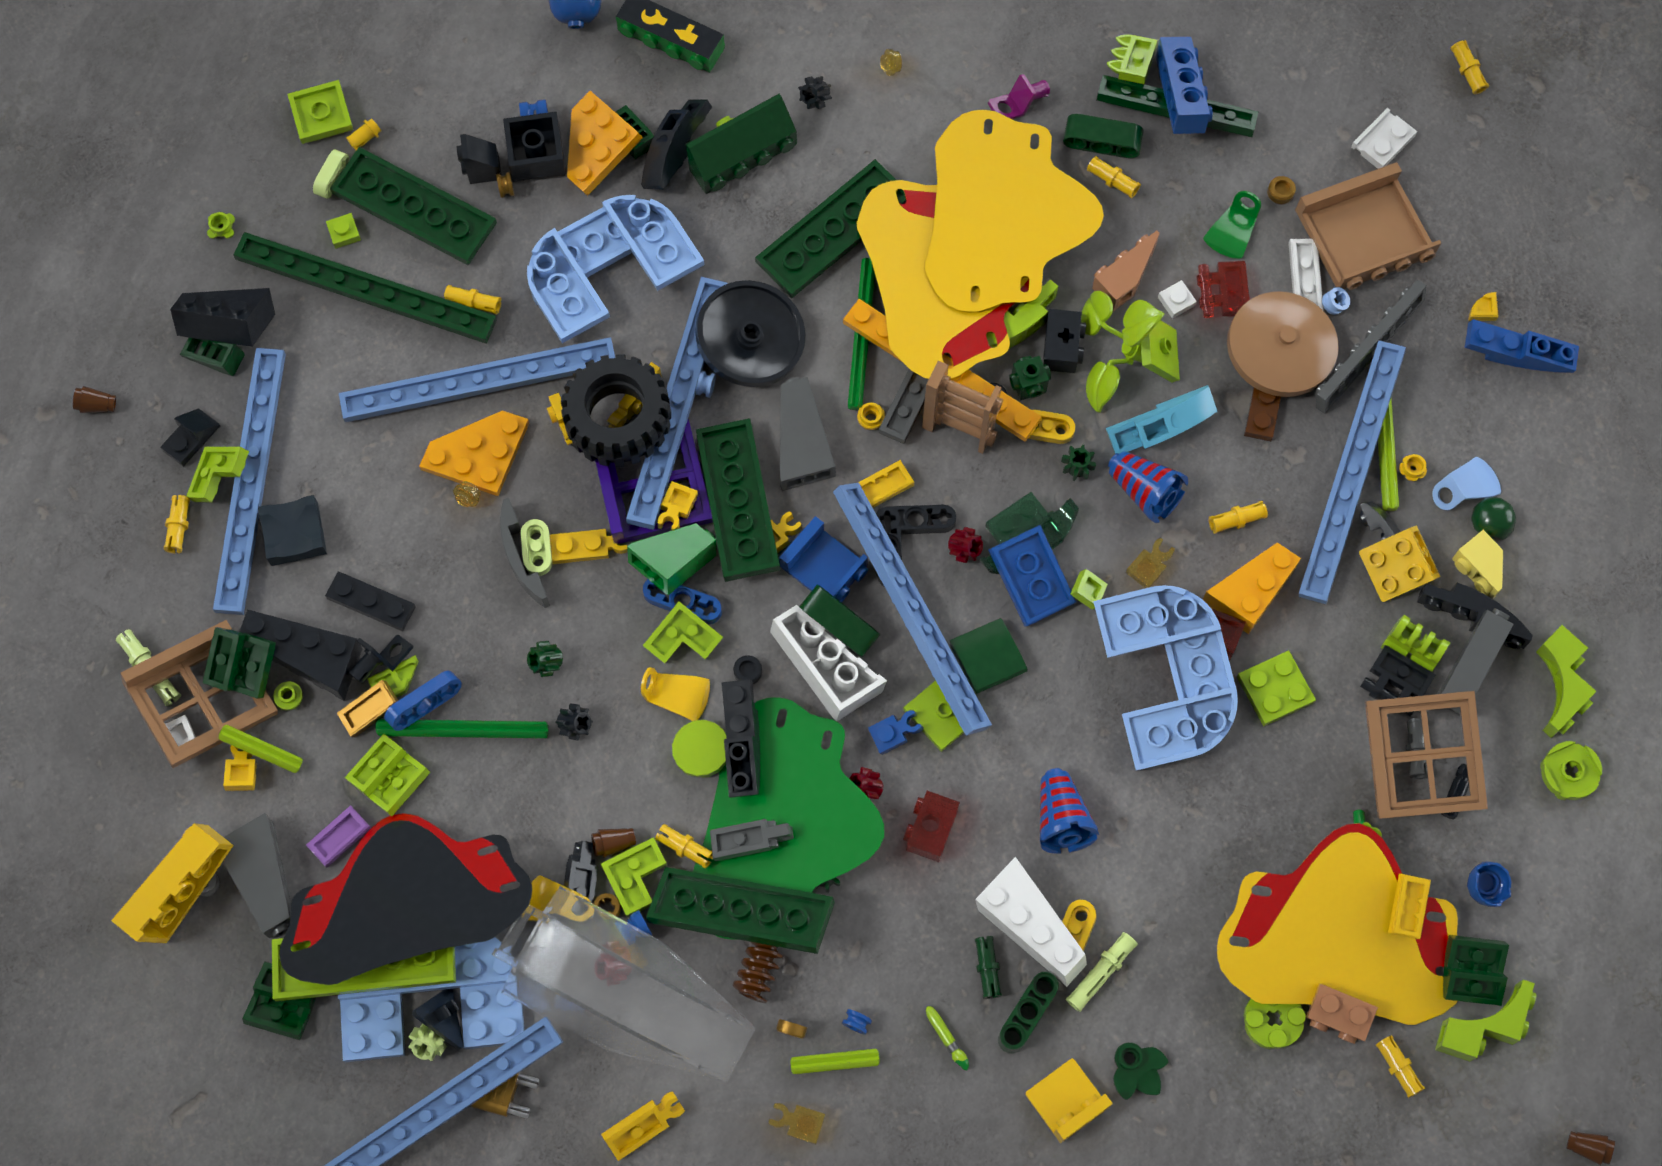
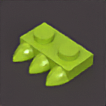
(1134, 57)

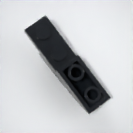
(668, 145)
(1469, 604)
(743, 738)

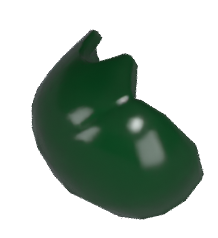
(1494, 517)

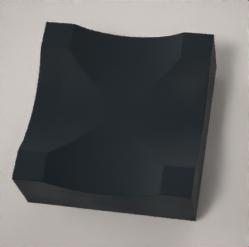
(292, 531)

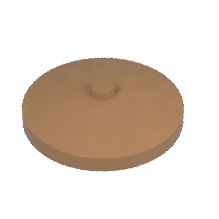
(1282, 344)

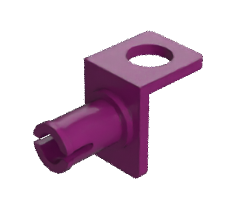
(1020, 97)

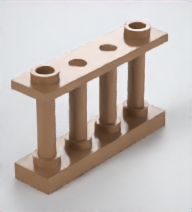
(960, 407)

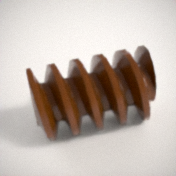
(757, 971)

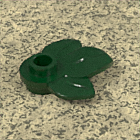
(1140, 1074)

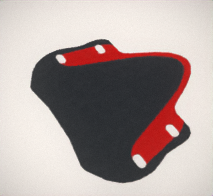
(401, 898)

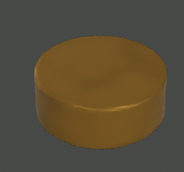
(1281, 190)
(791, 1029)

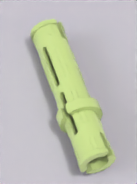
(139, 654)
(1109, 962)

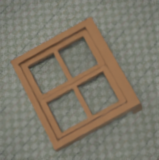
(179, 660)
(1383, 759)

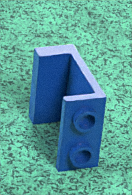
(823, 561)

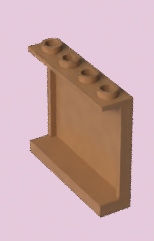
(1365, 228)

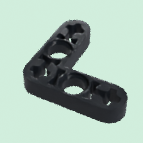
(902, 526)

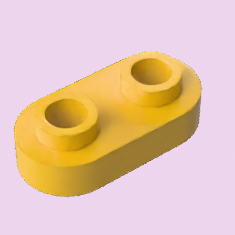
(1047, 428)
(1080, 929)

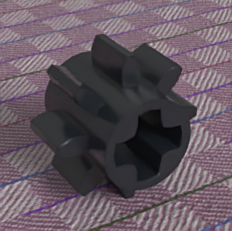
(815, 92)
(574, 721)

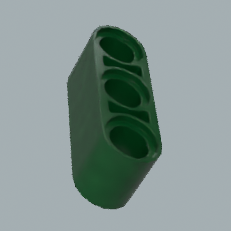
(1103, 136)
(839, 620)
(1032, 998)

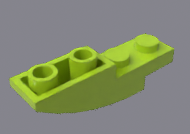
(1027, 317)

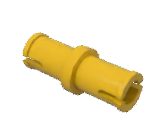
(1469, 67)
(1113, 177)
(473, 299)
(1238, 517)
(176, 524)
(684, 846)
(1400, 1066)

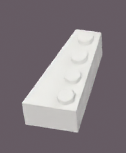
(825, 663)
(1029, 920)

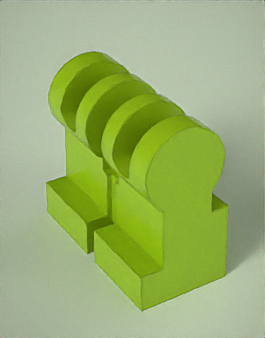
(1405, 638)

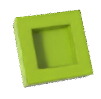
(343, 230)
(1088, 588)

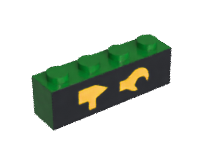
(671, 33)

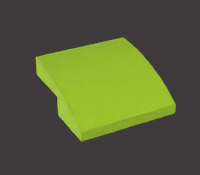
(387, 775)

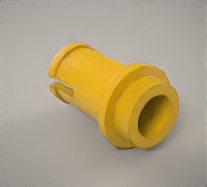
(364, 134)

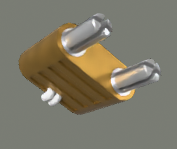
(501, 1098)

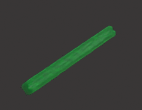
(860, 344)
(467, 728)

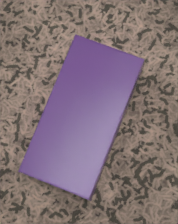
(338, 836)

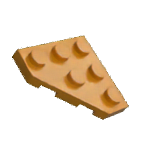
(596, 142)
(478, 452)

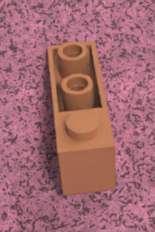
(1124, 275)

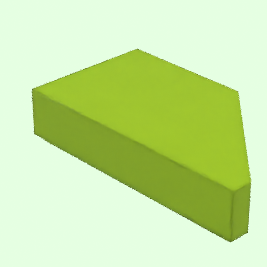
(400, 678)

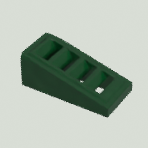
(644, 144)
(227, 362)

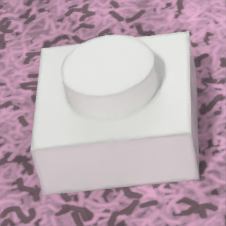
(1177, 299)
(181, 730)

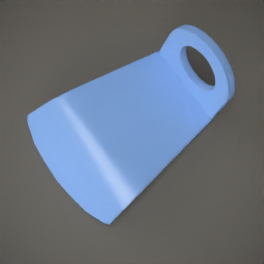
(1469, 481)

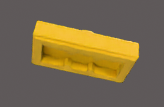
(886, 483)
(1409, 906)

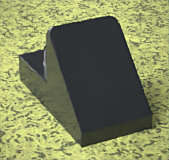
(193, 432)

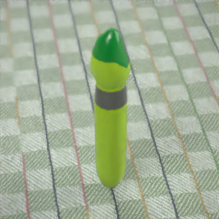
(947, 1038)

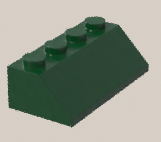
(741, 144)

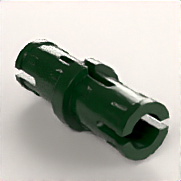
(988, 967)

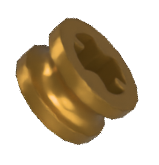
(505, 184)
(614, 902)

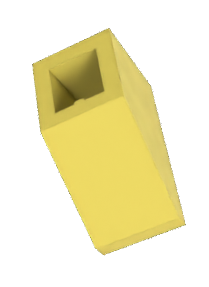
(1482, 562)

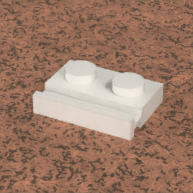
(1384, 139)

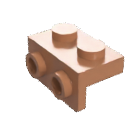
(1341, 1013)

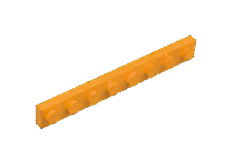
(1012, 414)

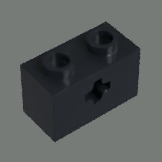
(1060, 326)

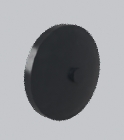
(750, 333)

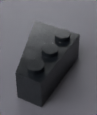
(224, 315)

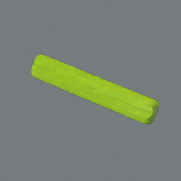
(260, 748)
(835, 1061)

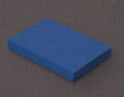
(1032, 575)

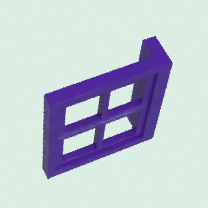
(613, 491)

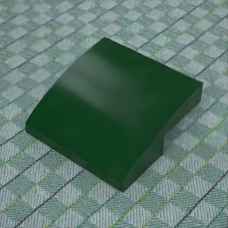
(988, 655)
(239, 662)
(1475, 970)
(279, 1017)

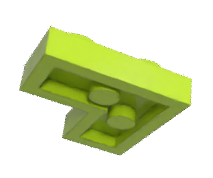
(213, 465)
(679, 627)
(626, 873)

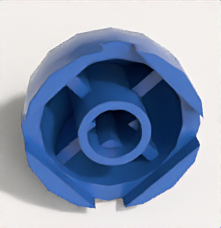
(575, 12)

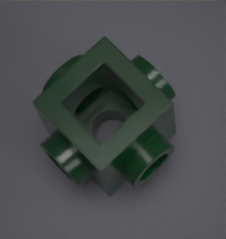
(1030, 377)

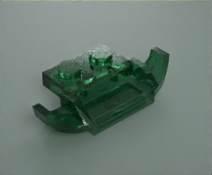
(1025, 515)

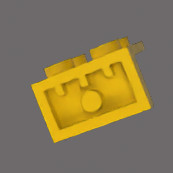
(1399, 563)
(1067, 1100)

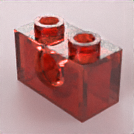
(931, 843)

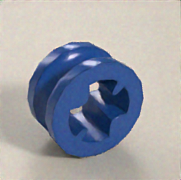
(856, 1021)

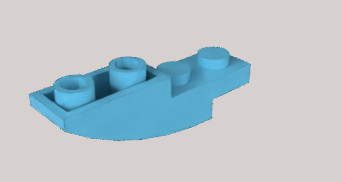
(1163, 422)

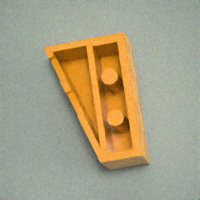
(1253, 586)

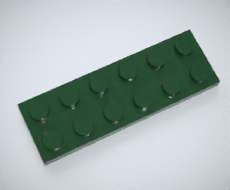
(413, 205)
(823, 233)
(737, 500)
(741, 910)

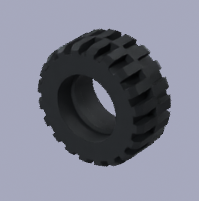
(608, 378)

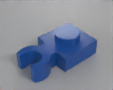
(891, 733)

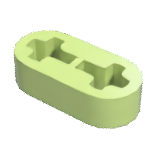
(329, 172)

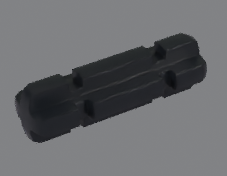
(1458, 788)

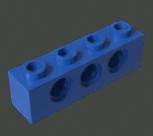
(1183, 85)

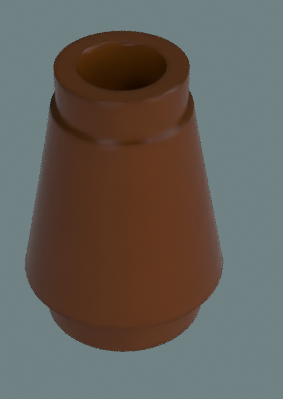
(91, 400)
(612, 841)
(1592, 1146)

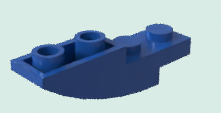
(1521, 350)

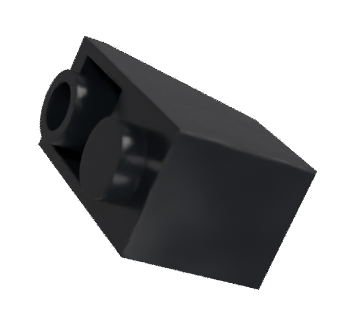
(478, 159)

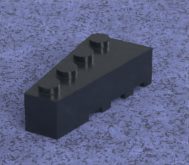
(308, 651)

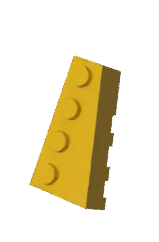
(173, 886)

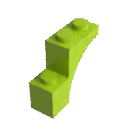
(1573, 694)
(1465, 1037)

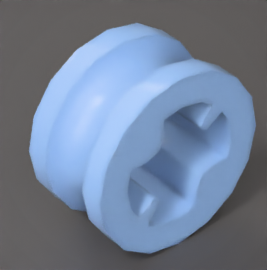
(1329, 303)
(705, 384)

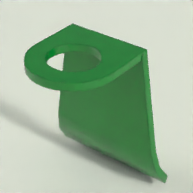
(1233, 229)

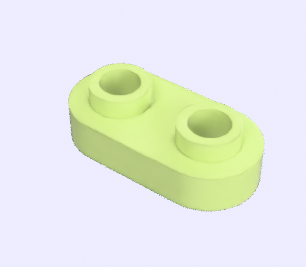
(536, 549)

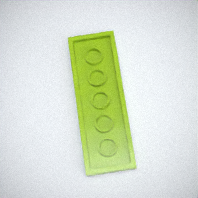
(421, 970)

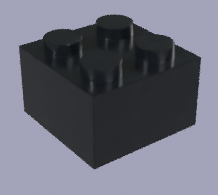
(534, 146)

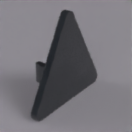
(442, 1017)

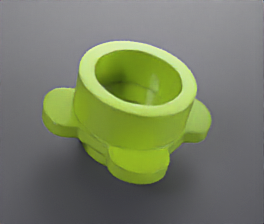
(218, 219)

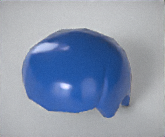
(1489, 884)

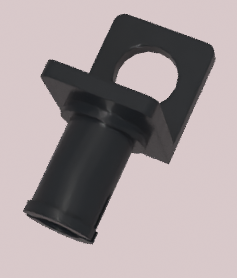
(372, 658)

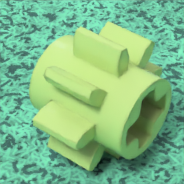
(426, 1043)

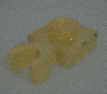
(1148, 566)
(802, 1124)

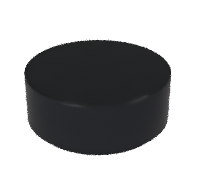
(747, 668)

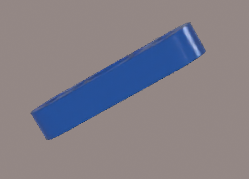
(704, 601)
(411, 707)

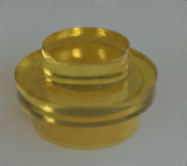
(891, 62)
(467, 494)

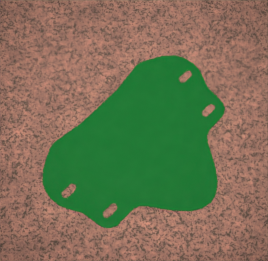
(804, 787)

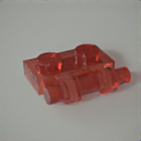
(1232, 288)

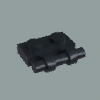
(1399, 672)

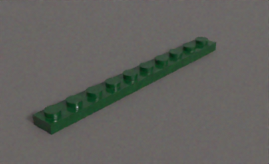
(365, 287)

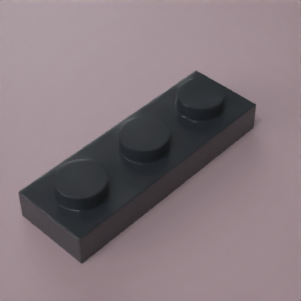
(370, 601)

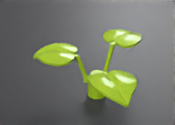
(1138, 323)

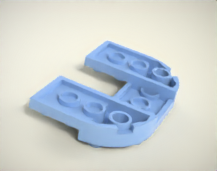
(621, 227)
(1197, 664)
(374, 1019)

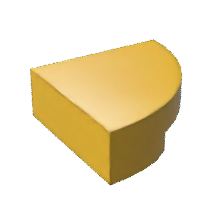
(1485, 308)

